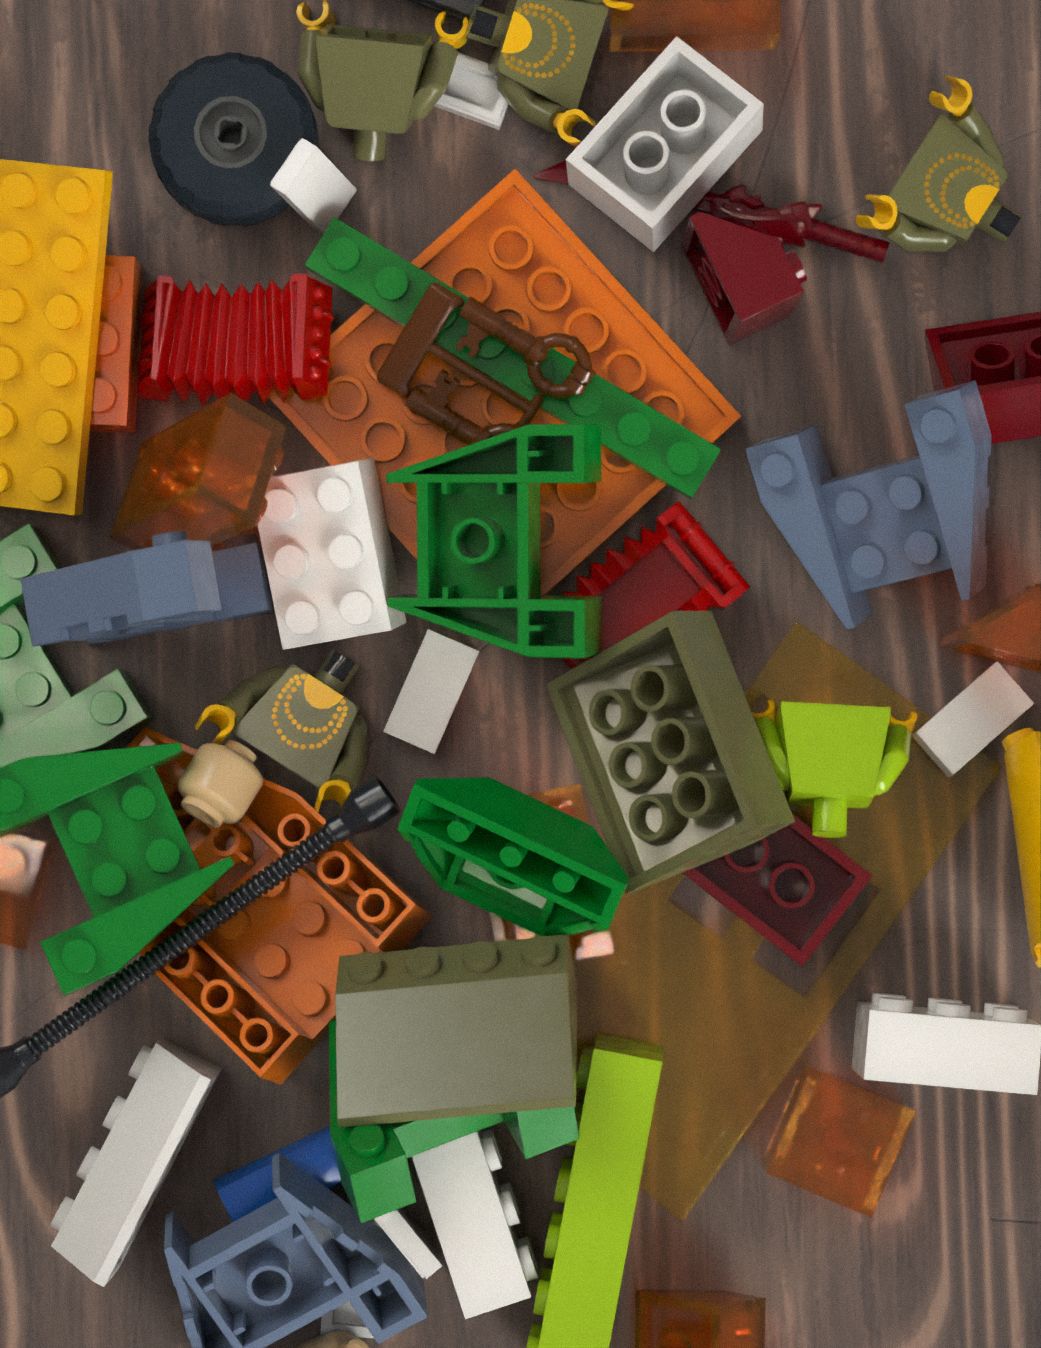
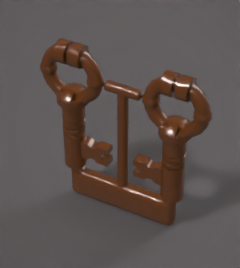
(419, 338)

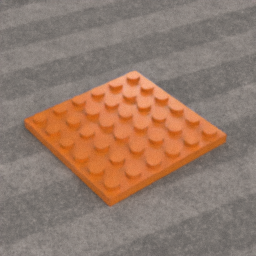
(546, 281)

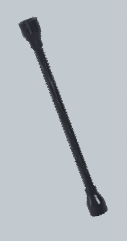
(362, 810)

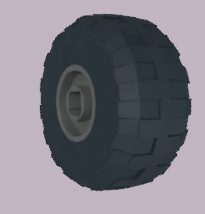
(225, 135)

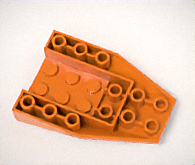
(274, 967)

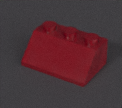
(742, 275)
(1003, 361)

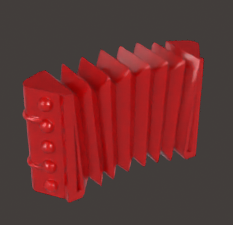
(236, 341)
(661, 573)

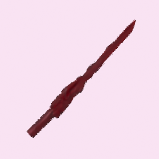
(788, 223)

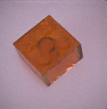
(838, 1139)

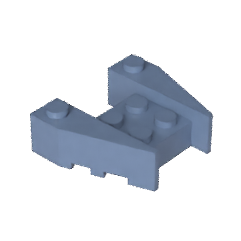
(890, 517)
(149, 591)
(290, 1268)

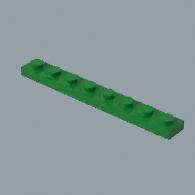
(627, 424)

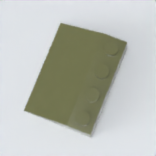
(669, 749)
(456, 1031)

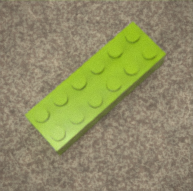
(598, 1194)

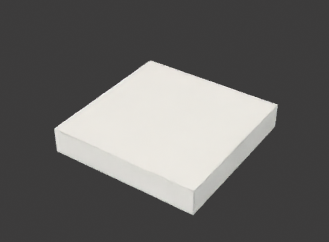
(411, 1241)

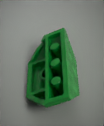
(513, 855)

